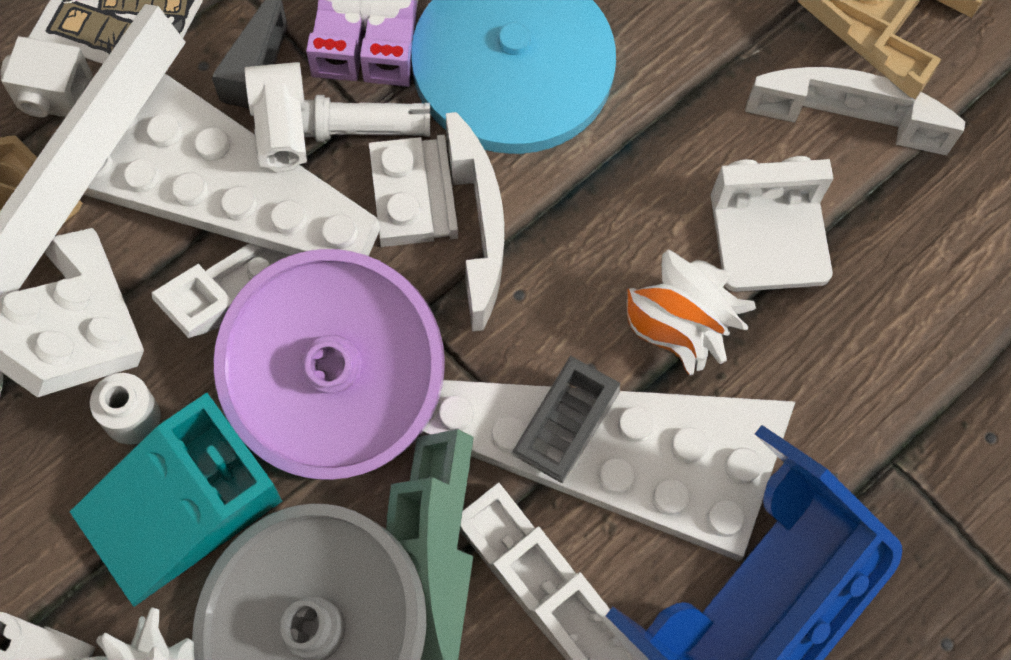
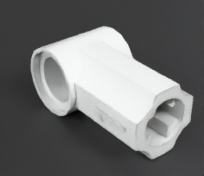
(277, 103)

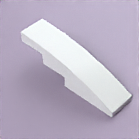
(543, 581)

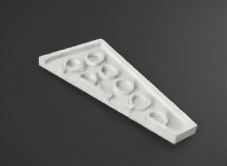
(204, 172)

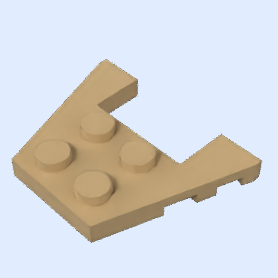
(871, 32)

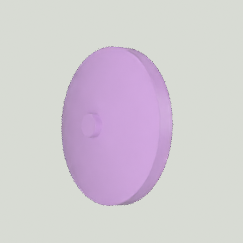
(328, 364)

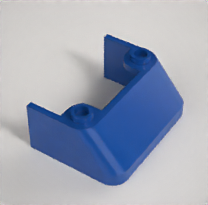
(796, 585)

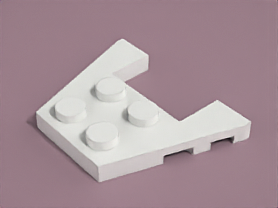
(69, 327)

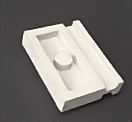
(413, 191)

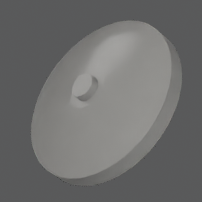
(312, 589)

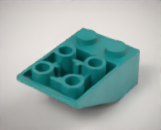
(174, 499)

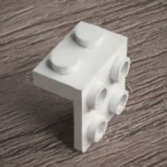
(772, 223)

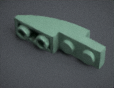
(427, 523)

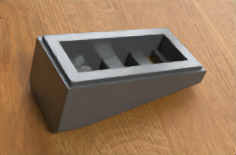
(255, 46)
(587, 380)

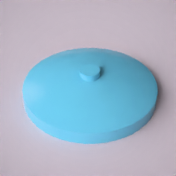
(515, 68)

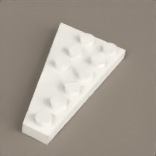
(654, 458)

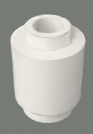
(124, 408)

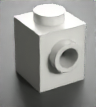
(45, 76)

